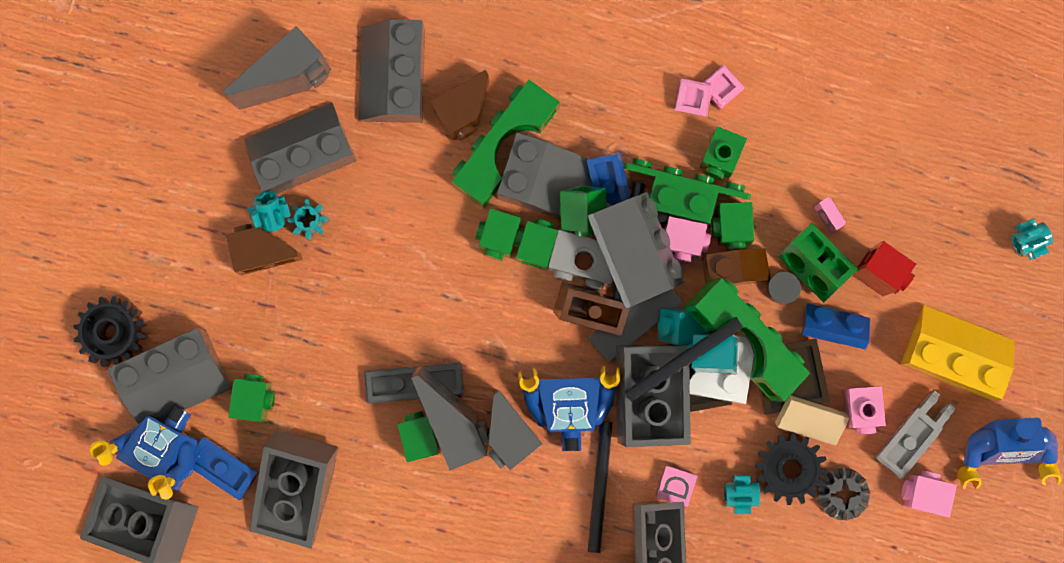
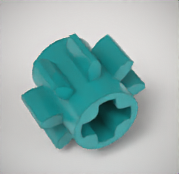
(269, 211)
(302, 214)
(1032, 239)
(741, 494)

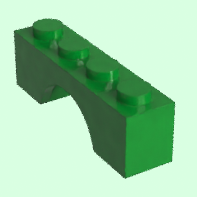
(528, 111)
(774, 367)

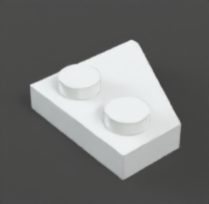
(725, 385)

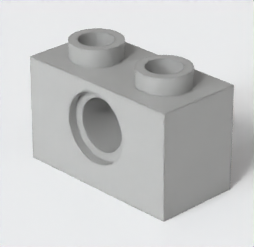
(565, 251)

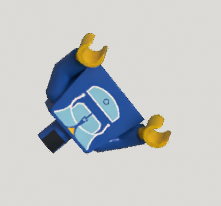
(570, 404)
(1011, 443)
(154, 450)

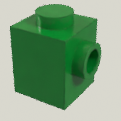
(722, 153)
(577, 205)
(734, 225)
(498, 234)
(536, 243)
(251, 398)
(418, 437)

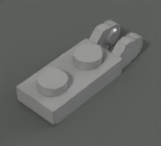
(913, 436)

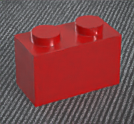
(885, 269)

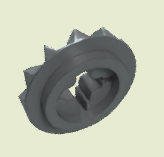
(833, 483)

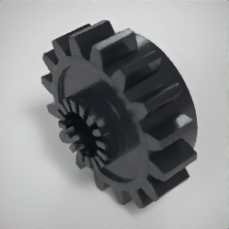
(95, 322)
(807, 461)

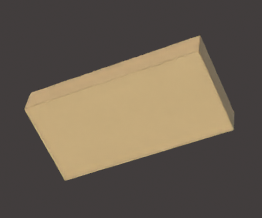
(812, 420)

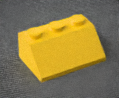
(960, 354)

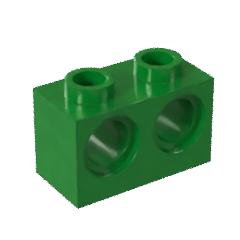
(817, 262)

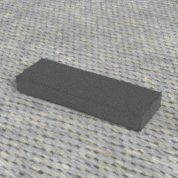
(639, 320)
(397, 385)

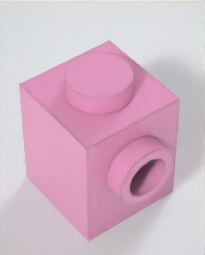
(687, 239)
(864, 409)
(928, 494)

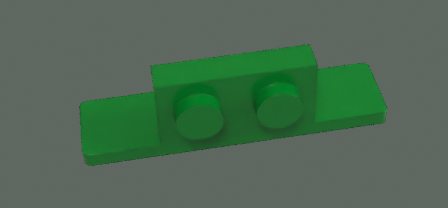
(685, 196)

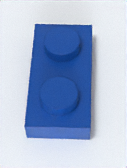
(609, 173)
(836, 326)
(223, 468)

